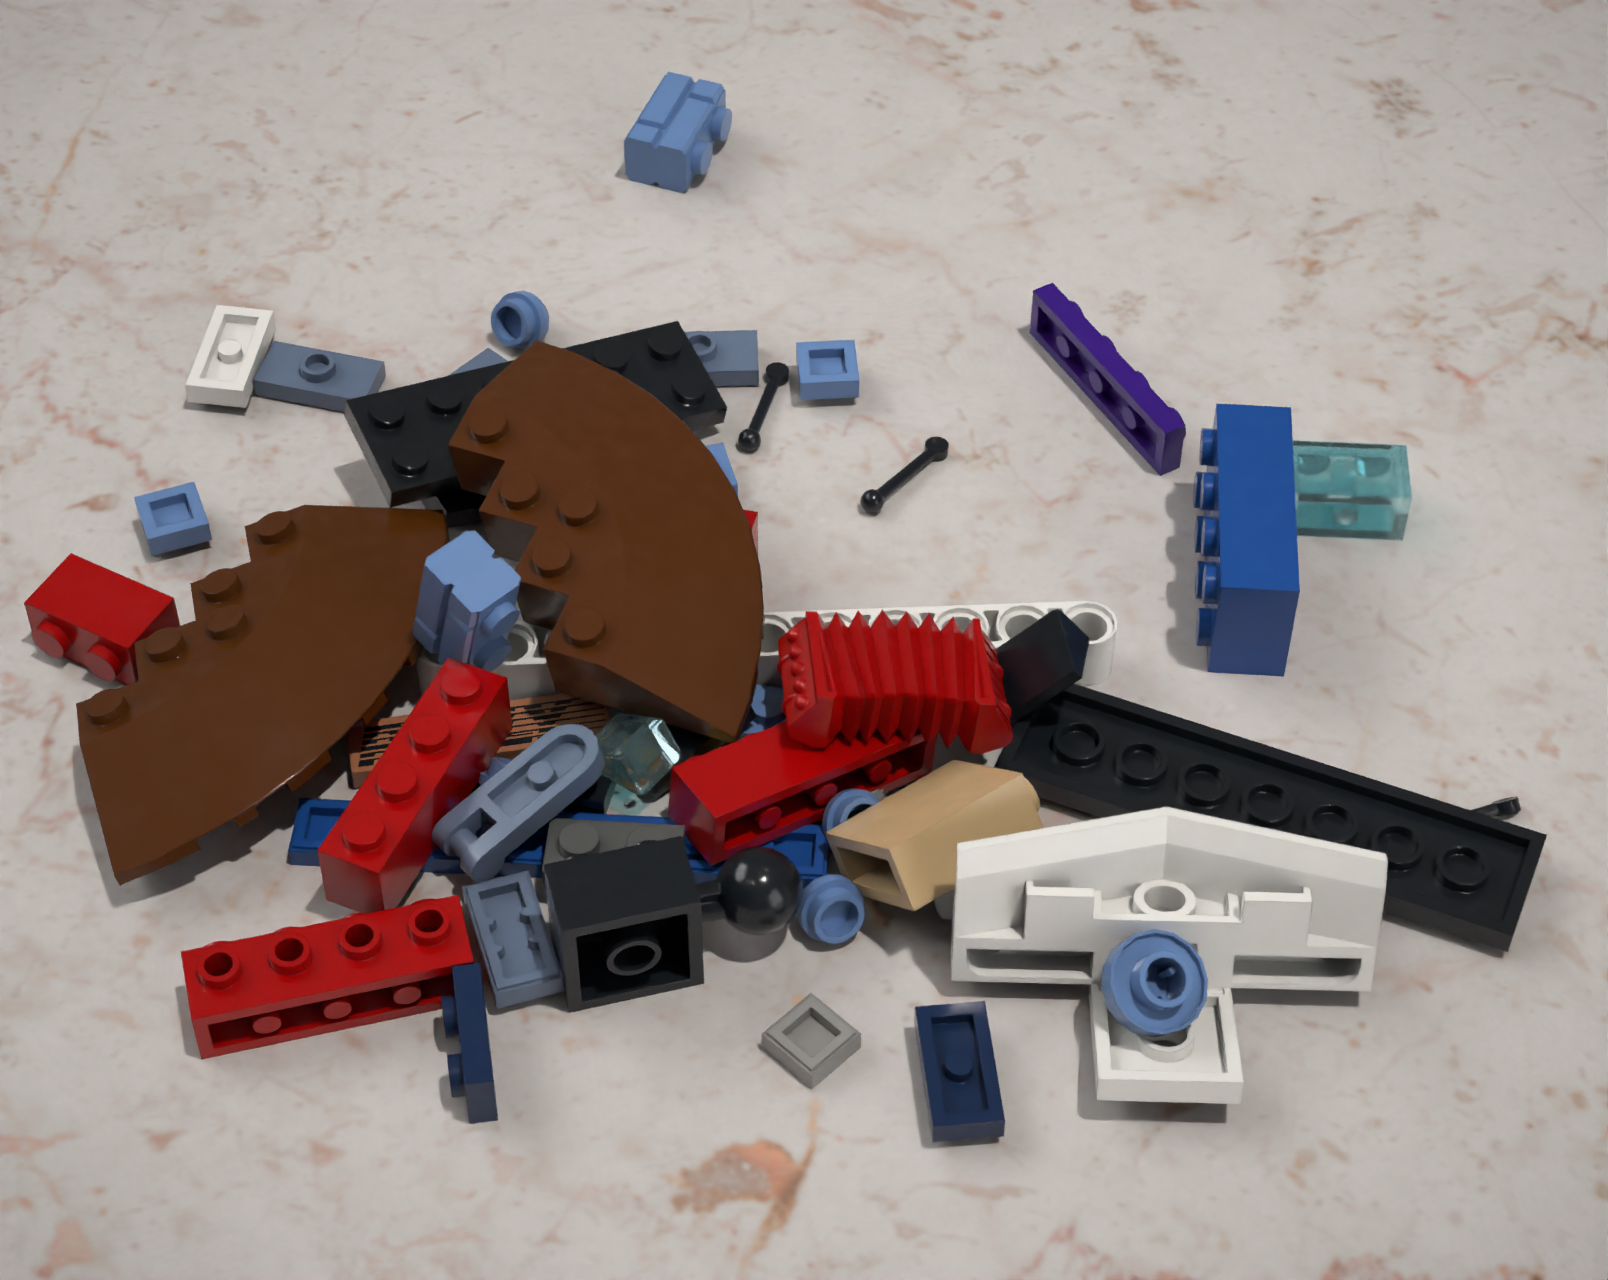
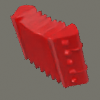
(892, 681)

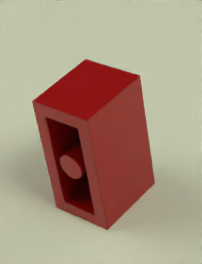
(96, 617)

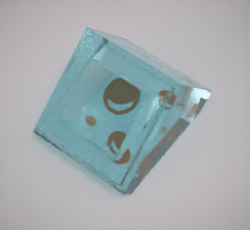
(637, 751)

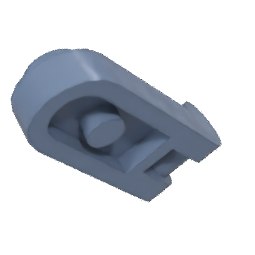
(520, 799)

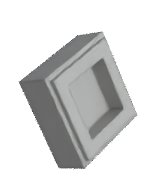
(811, 1040)

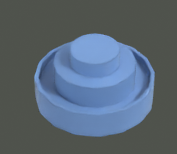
(1154, 983)

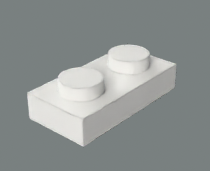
(230, 356)

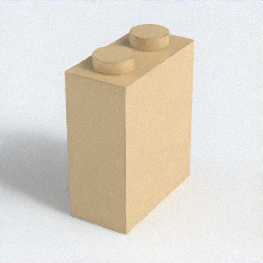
(908, 842)

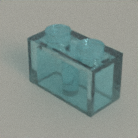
(1351, 490)

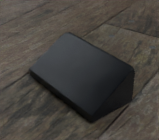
(1041, 662)

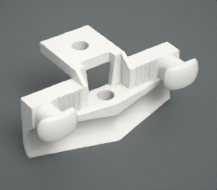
(1250, 897)

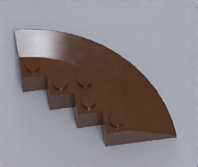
(618, 540)
(259, 681)

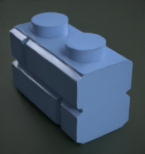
(677, 132)
(467, 603)

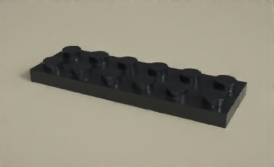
(410, 427)

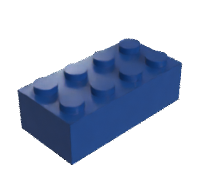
(1246, 540)

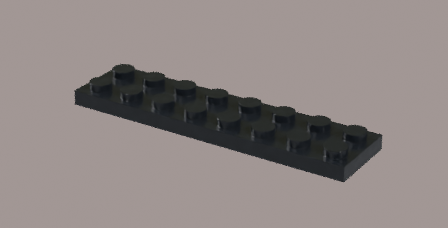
(1125, 758)

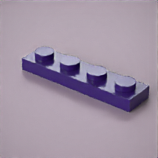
(1107, 379)

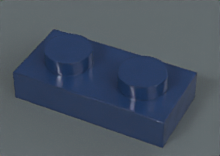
(472, 1068)
(959, 1071)

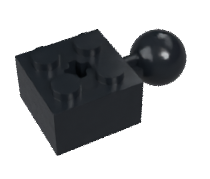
(634, 915)

